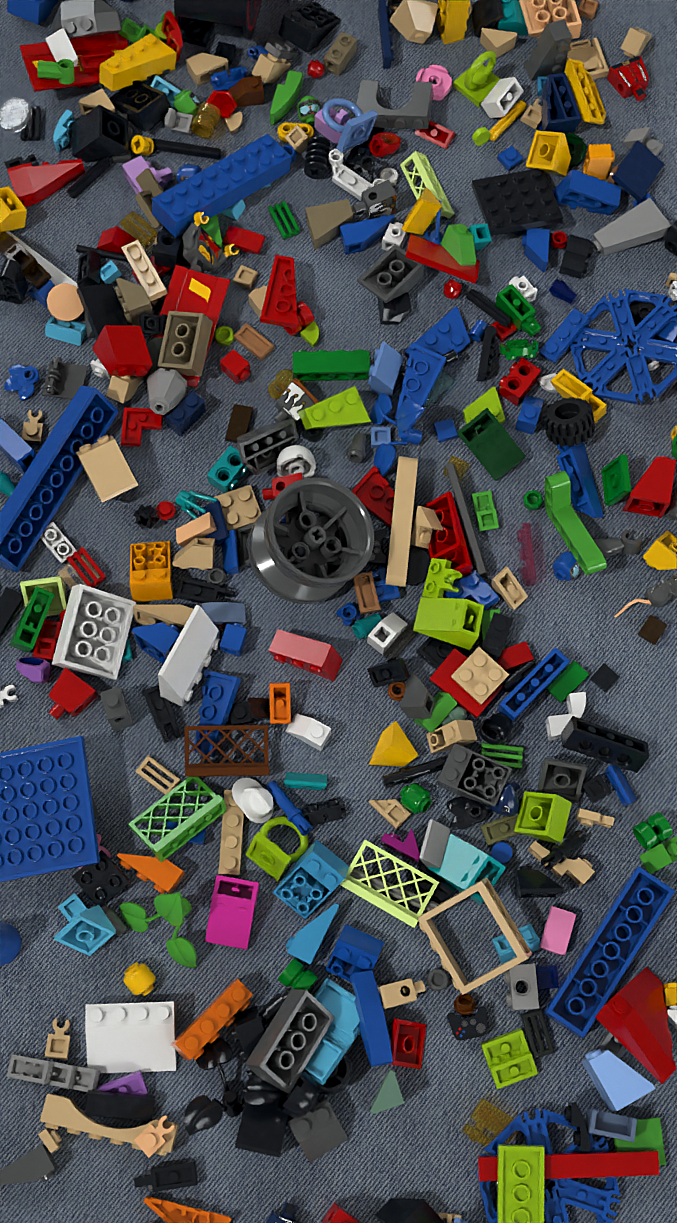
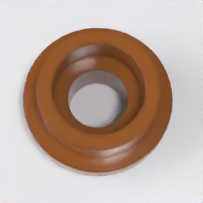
(396, 697)

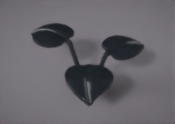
(204, 1113)

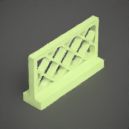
(380, 900)

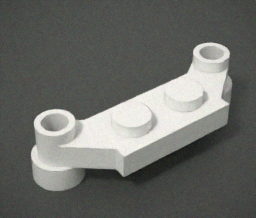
(347, 178)

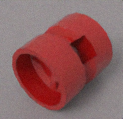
(304, 318)

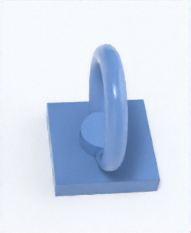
(356, 130)

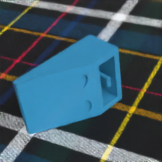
(311, 879)

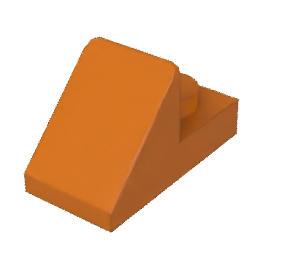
(280, 703)

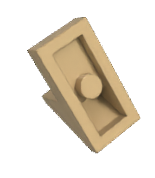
(424, 523)
(509, 588)

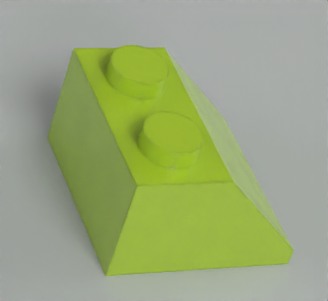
(543, 816)

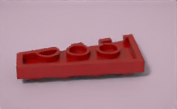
(280, 297)

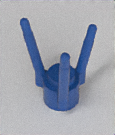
(436, 236)

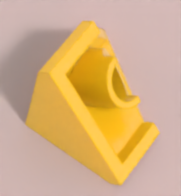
(393, 748)

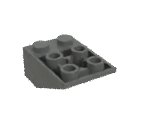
(473, 776)

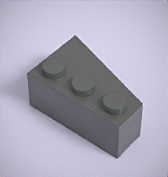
(551, 51)

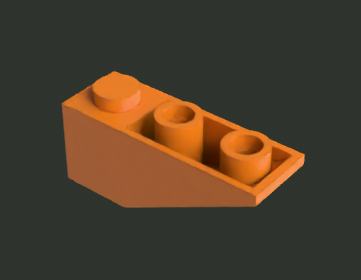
(163, 874)

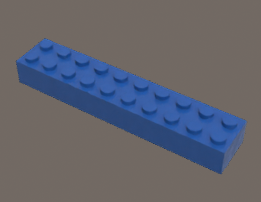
(51, 475)

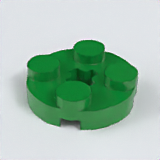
(519, 347)

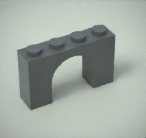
(413, 115)

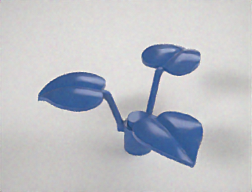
(407, 416)

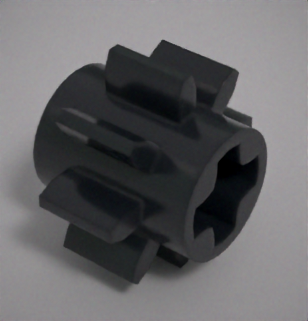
(146, 516)

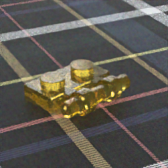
(489, 1117)

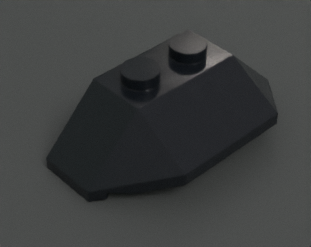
(407, 1211)

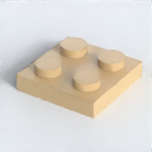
(239, 507)
(479, 675)

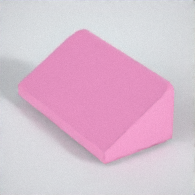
(557, 931)

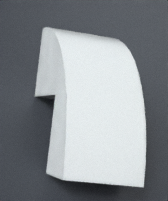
(556, 724)

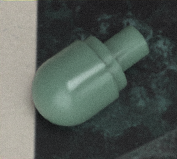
(457, 713)

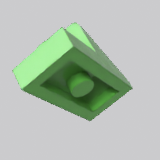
(660, 855)

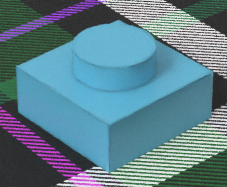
(110, 272)
(72, 907)

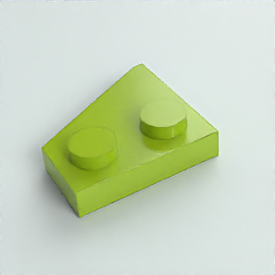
(488, 400)

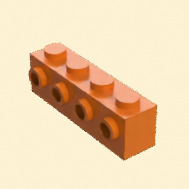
(212, 1019)

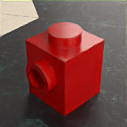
(235, 366)

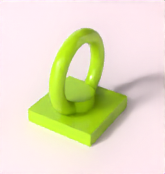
(478, 79)
(269, 855)

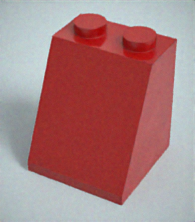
(123, 351)
(653, 490)

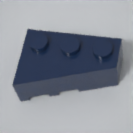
(558, 105)

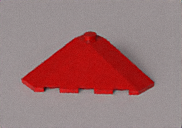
(639, 1022)

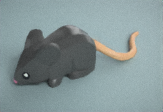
(658, 594)

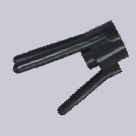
(367, 165)

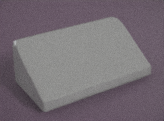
(434, 844)

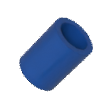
(478, 330)

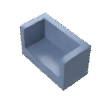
(611, 1125)

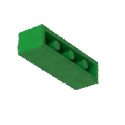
(331, 365)

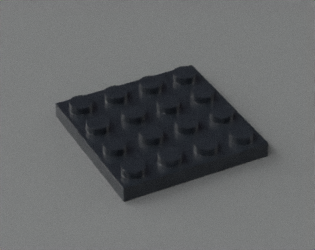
(516, 201)

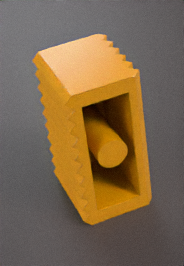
(598, 160)

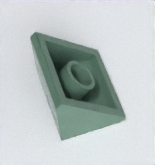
(387, 1095)

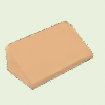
(197, 528)

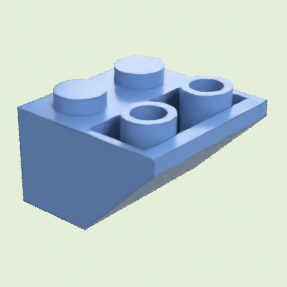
(385, 371)

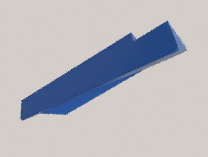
(583, 488)

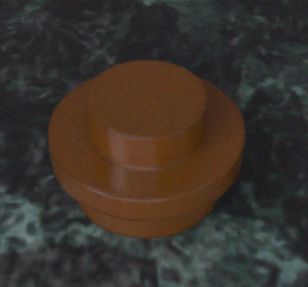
(464, 1004)

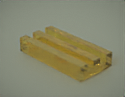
(148, 239)

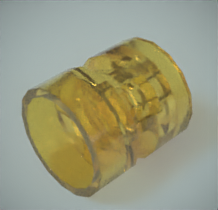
(205, 120)

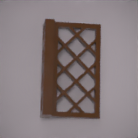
(226, 769)

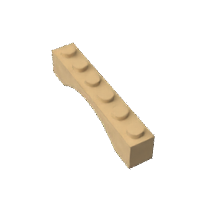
(65, 1112)

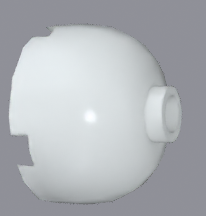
(296, 460)

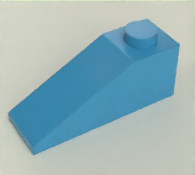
(309, 939)

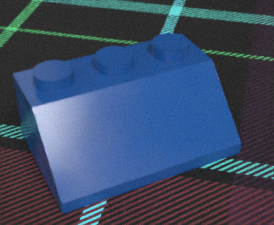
(156, 639)

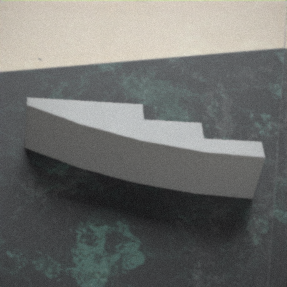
(53, 1073)

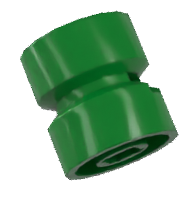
(653, 830)
(296, 977)

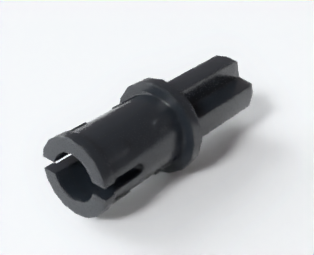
(517, 676)

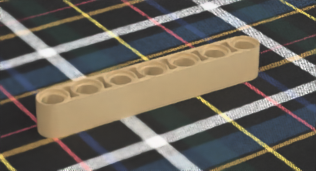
(401, 521)

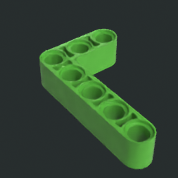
(569, 525)

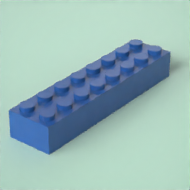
(221, 184)
(608, 952)

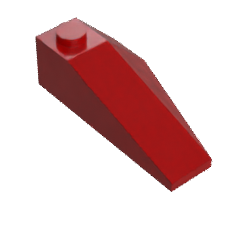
(38, 182)

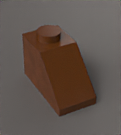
(248, 91)

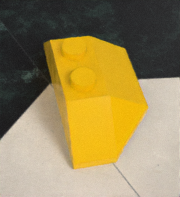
(585, 92)

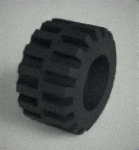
(569, 421)

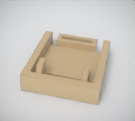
(590, 56)

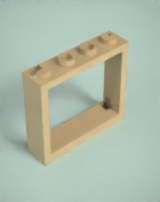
(504, 921)

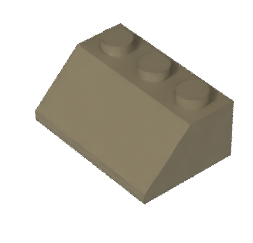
(185, 342)

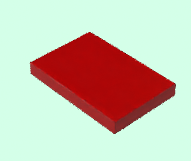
(443, 681)

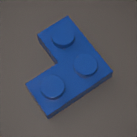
(476, 588)

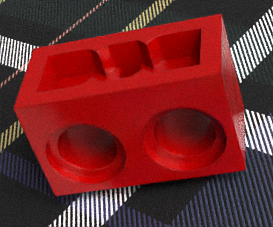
(521, 382)

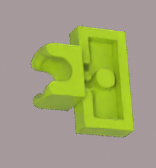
(440, 579)

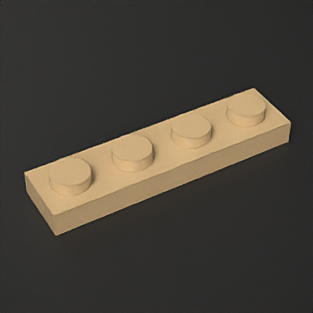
(144, 270)
(231, 837)

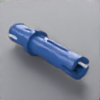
(293, 813)

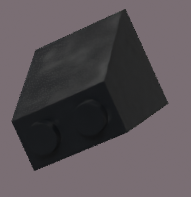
(99, 135)
(262, 1129)

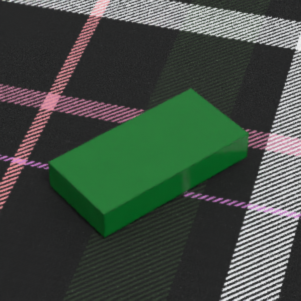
(567, 681)

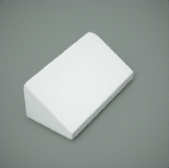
(61, 46)

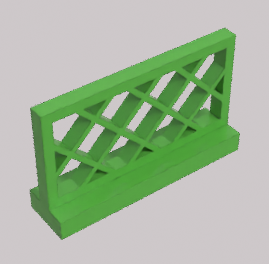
(187, 826)

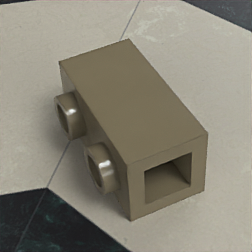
(340, 53)

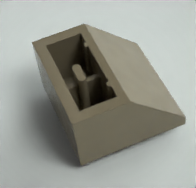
(132, 300)

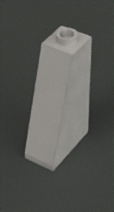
(631, 229)

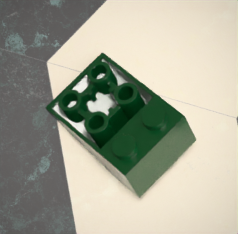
(491, 444)

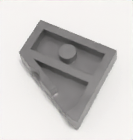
(280, 49)

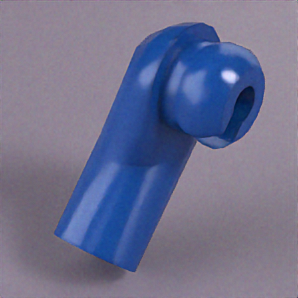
(254, 52)

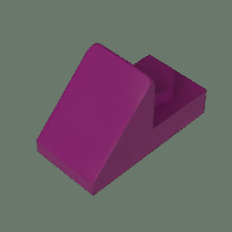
(408, 848)

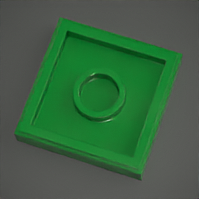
(616, 480)

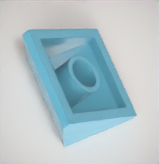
(87, 931)

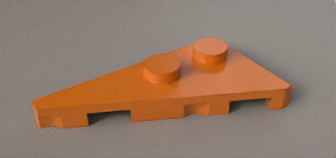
(179, 1213)

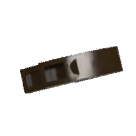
(31, 268)

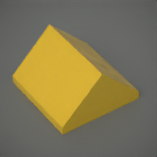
(422, 213)

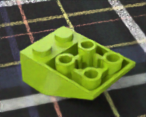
(449, 620)

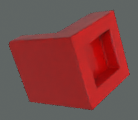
(223, 101)

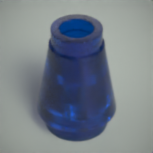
(562, 291)

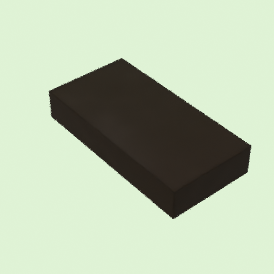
(238, 422)

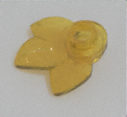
(281, 381)

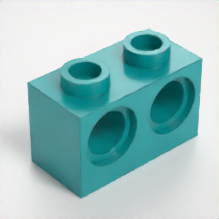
(224, 468)

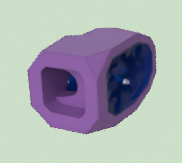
(34, 669)

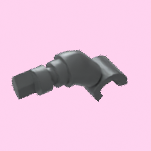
(615, 545)

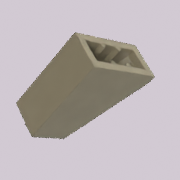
(326, 219)

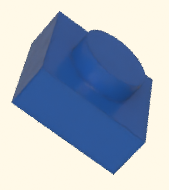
(510, 158)

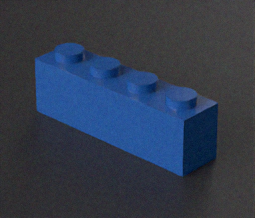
(533, 684)

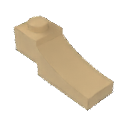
(577, 869)

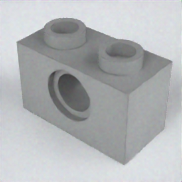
(529, 999)

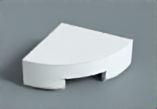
(545, 382)

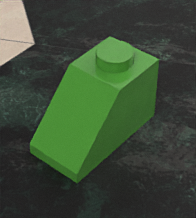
(460, 244)

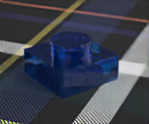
(547, 977)

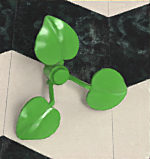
(173, 910)

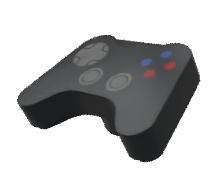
(377, 556)
(468, 1027)

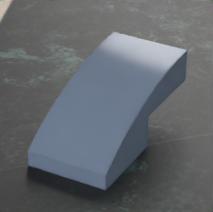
(225, 612)

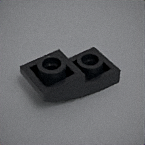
(153, 324)
(575, 1118)

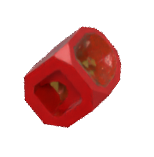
(384, 144)

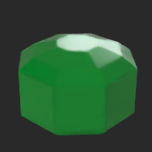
(532, 500)

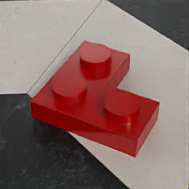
(134, 421)

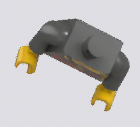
(201, 249)

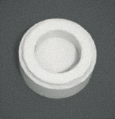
(389, 174)

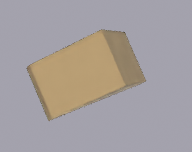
(498, 40)
(97, 98)

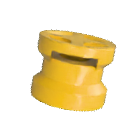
(142, 145)

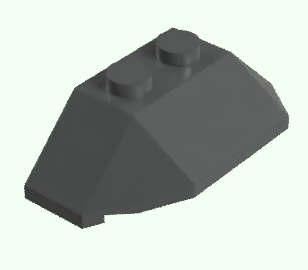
(86, 18)
(263, 445)

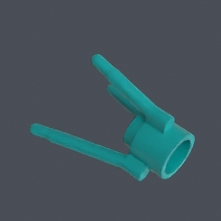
(187, 501)

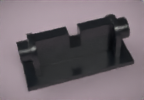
(331, 808)

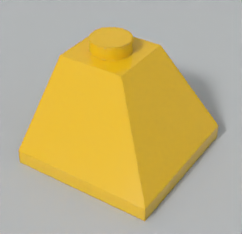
(549, 153)
(663, 552)

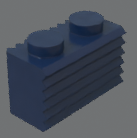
(185, 413)

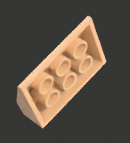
(541, 12)

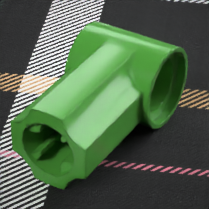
(61, 70)

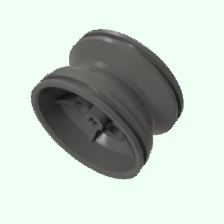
(340, 513)

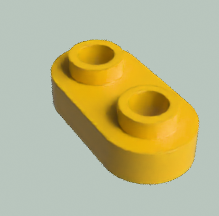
(289, 126)

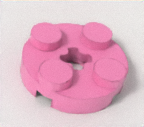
(442, 79)

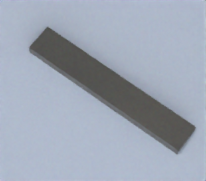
(467, 520)

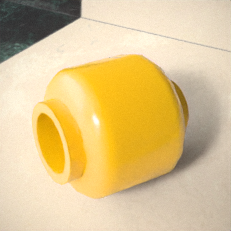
(139, 979)

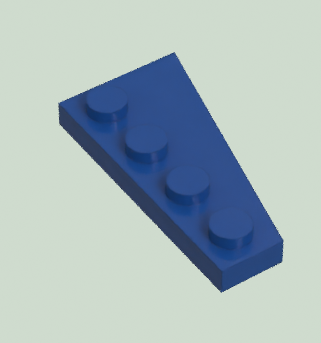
(421, 375)
(216, 706)

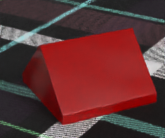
(407, 1043)

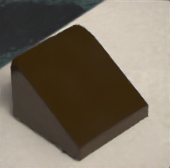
(652, 629)

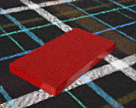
(439, 258)

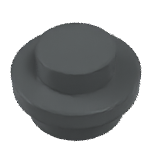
(216, 576)

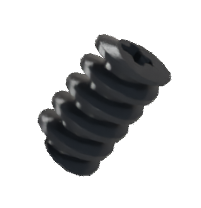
(317, 157)

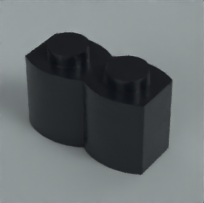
(575, 256)

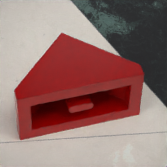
(114, 239)

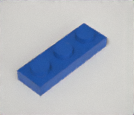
(564, 336)

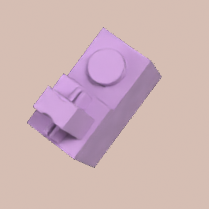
(320, 125)
(138, 165)

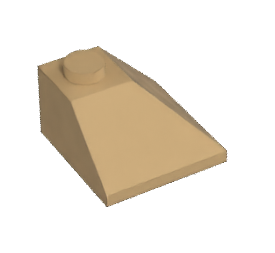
(415, 19)

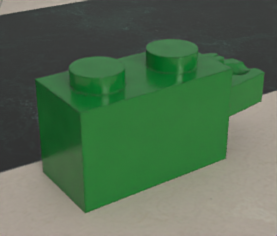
(519, 309)

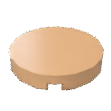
(64, 303)

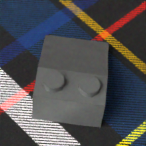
(392, 275)

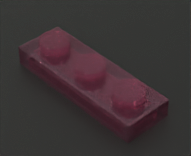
(526, 554)

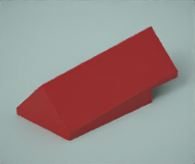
(451, 542)

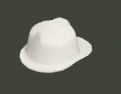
(253, 800)

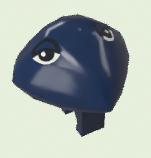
(508, 801)

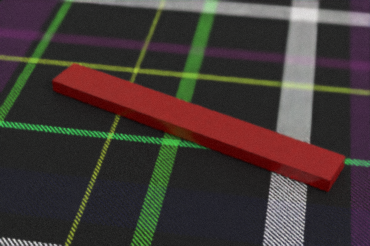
(585, 1165)

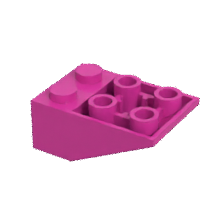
(232, 912)

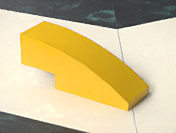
(570, 386)

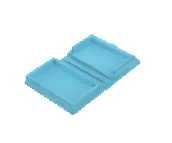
(340, 1032)

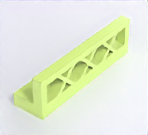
(429, 180)

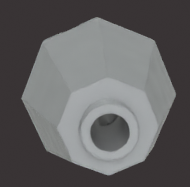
(165, 390)

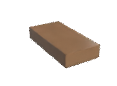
(254, 342)
(366, 593)

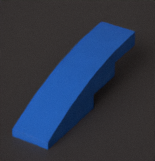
(372, 1018)

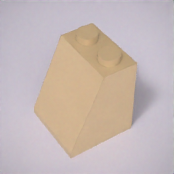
(106, 468)

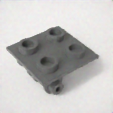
(64, 379)

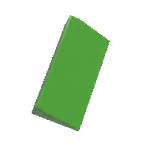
(443, 706)

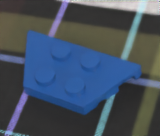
(445, 335)

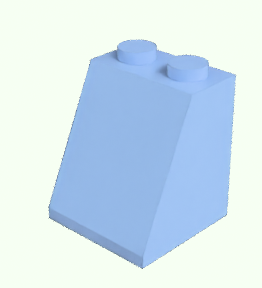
(614, 1079)

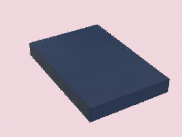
(637, 170)

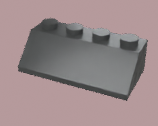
(290, 1040)

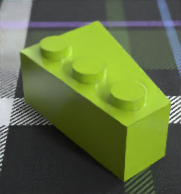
(338, 410)

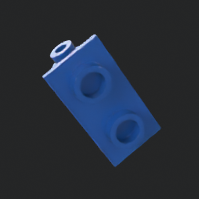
(222, 81)

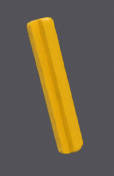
(506, 120)

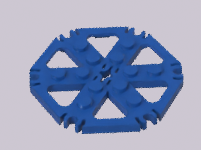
(612, 343)
(568, 1190)

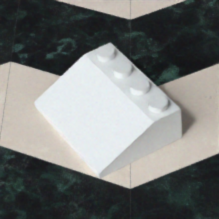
(94, 632)
(188, 657)
(131, 1037)

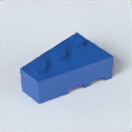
(587, 192)

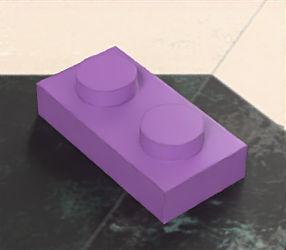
(129, 1084)

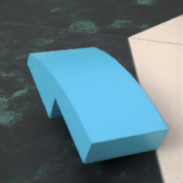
(61, 135)

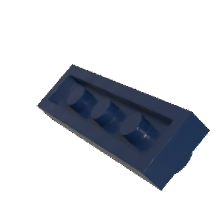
(386, 39)

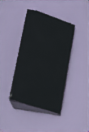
(89, 269)
(443, 890)

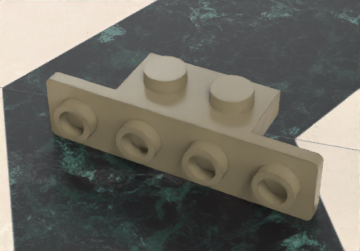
(151, 189)

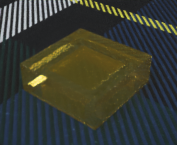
(461, 466)

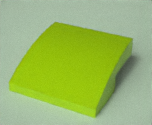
(509, 1058)

